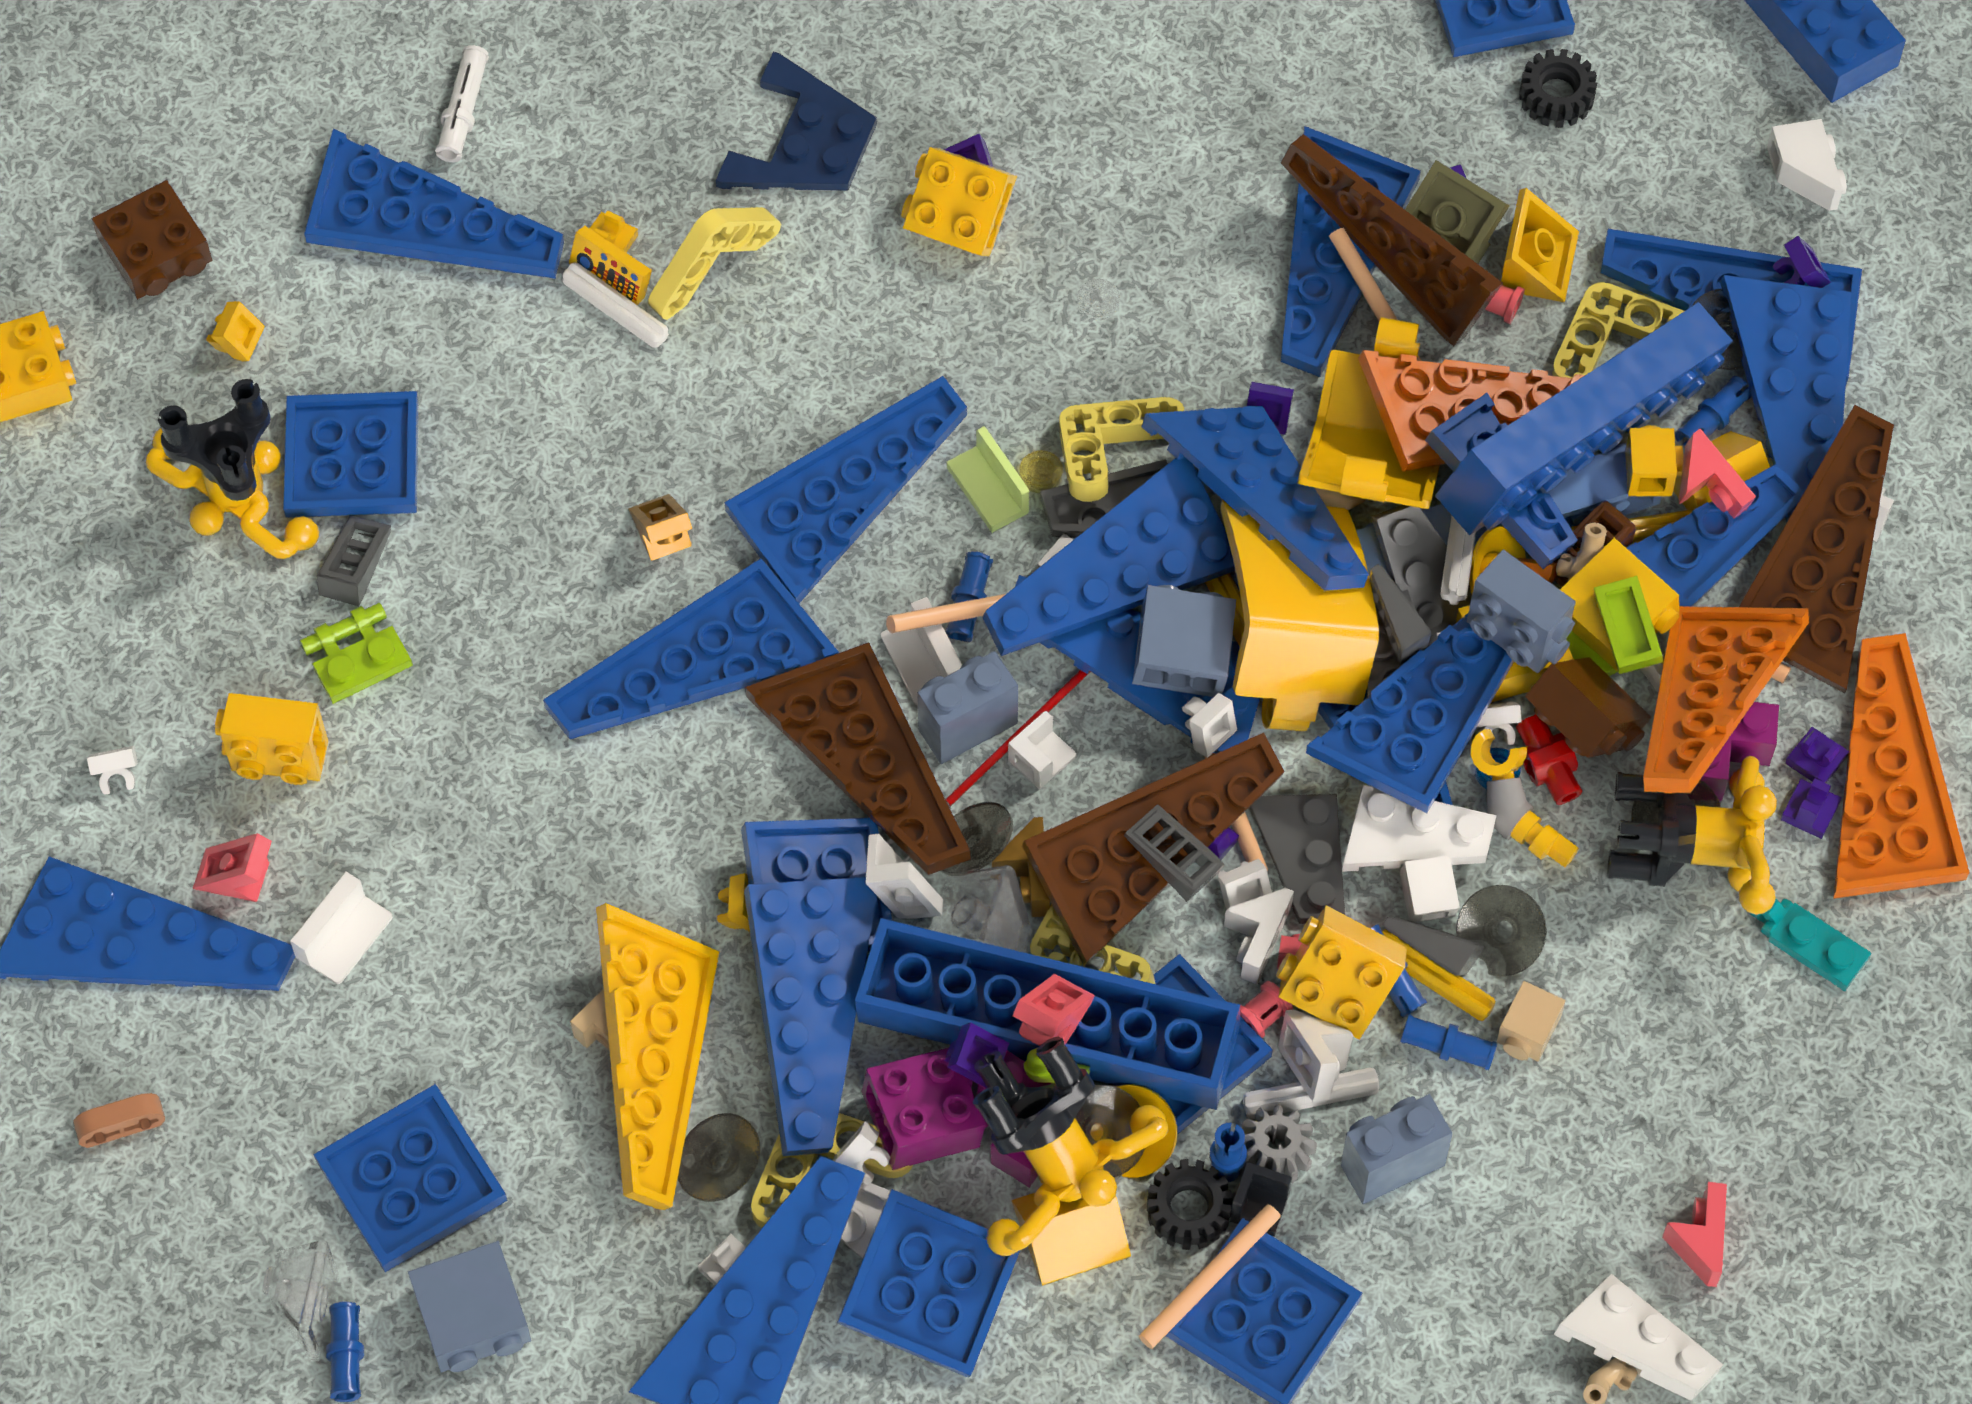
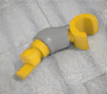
(1509, 803)

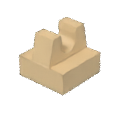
(591, 1023)

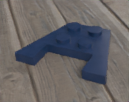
(819, 143)

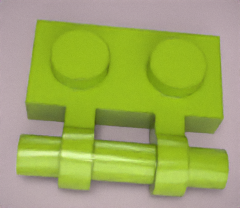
(362, 663)

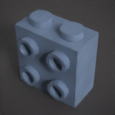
(1521, 612)
(1184, 640)
(967, 706)
(1395, 1147)
(470, 1307)

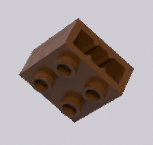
(152, 240)
(1588, 708)

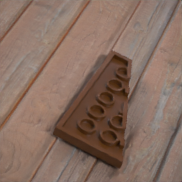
(1420, 263)
(1828, 548)
(860, 739)
(1103, 880)

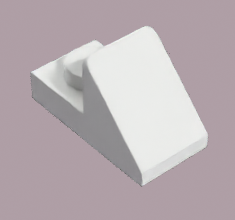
(1263, 922)
(1314, 1052)

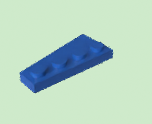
(1539, 525)
(1709, 542)

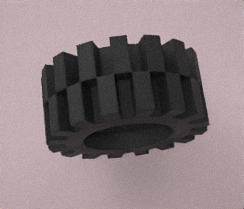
(1558, 108)
(1196, 1179)

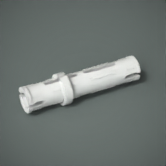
(458, 117)

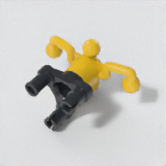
(228, 469)
(1700, 836)
(1046, 1130)

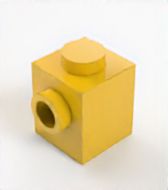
(1652, 461)

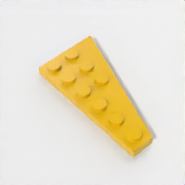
(656, 1025)

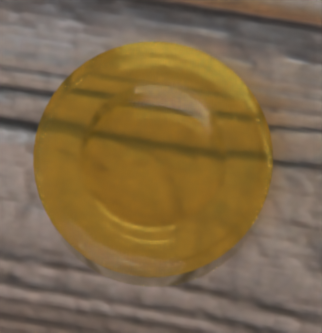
(1041, 470)

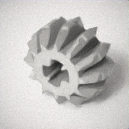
(1287, 1129)

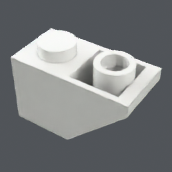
(1806, 163)

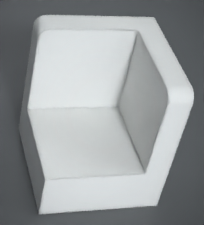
(1039, 751)
(1429, 889)

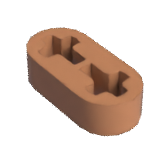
(118, 1119)

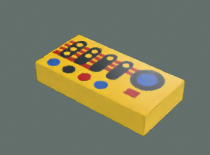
(610, 264)

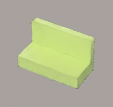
(990, 482)

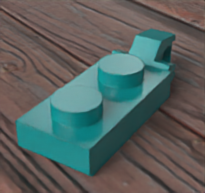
(1813, 942)

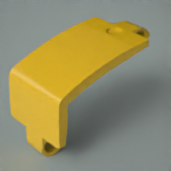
(1349, 439)
(1296, 637)

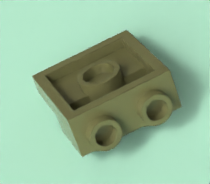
(1457, 210)

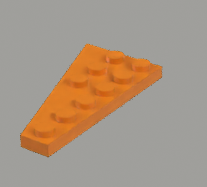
(1423, 395)
(1708, 682)
(1895, 801)

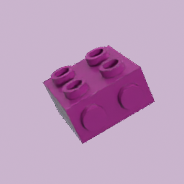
(922, 1109)

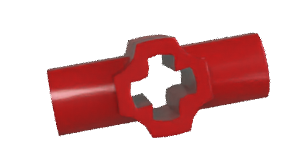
(1549, 760)

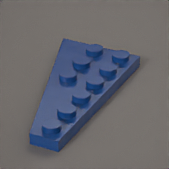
(410, 213)
(1685, 270)
(1793, 365)
(1258, 475)
(1152, 537)
(709, 648)
(1418, 718)
(117, 934)

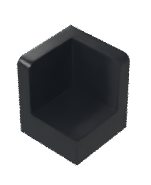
(1256, 1190)

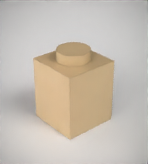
(1530, 1022)

